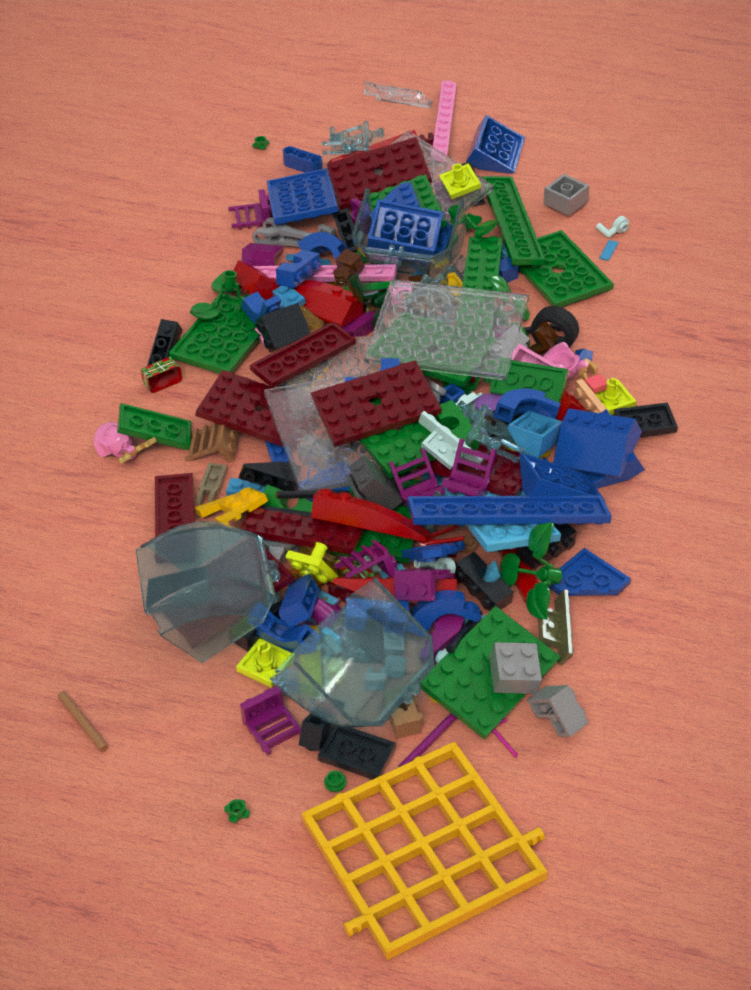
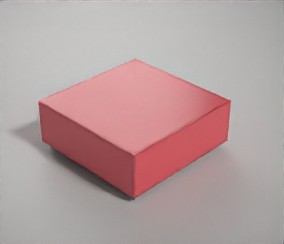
(596, 383)

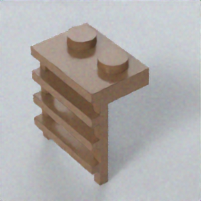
(221, 439)

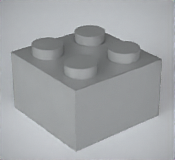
(566, 194)
(515, 668)

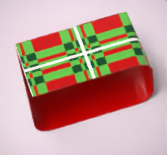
(167, 371)

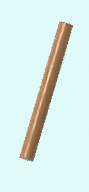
(91, 732)

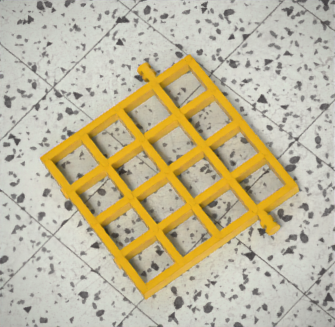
(423, 846)

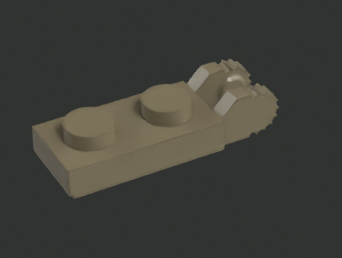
(211, 482)

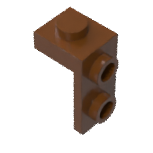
(546, 337)

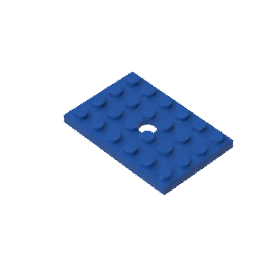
(316, 200)

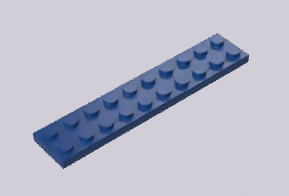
(507, 510)

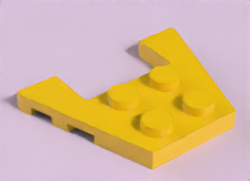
(233, 505)

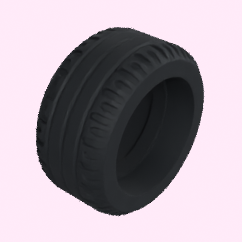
(561, 318)

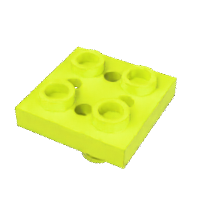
(460, 177)
(615, 396)
(312, 564)
(262, 657)

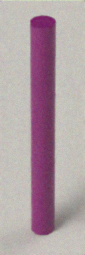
(427, 742)

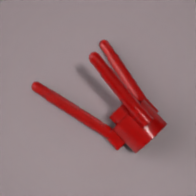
(430, 541)

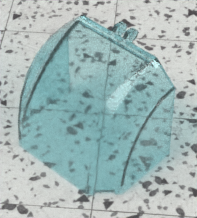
(406, 262)
(206, 585)
(359, 661)

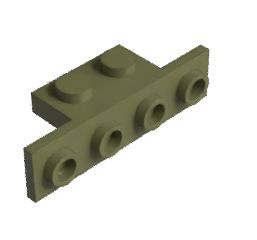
(557, 629)

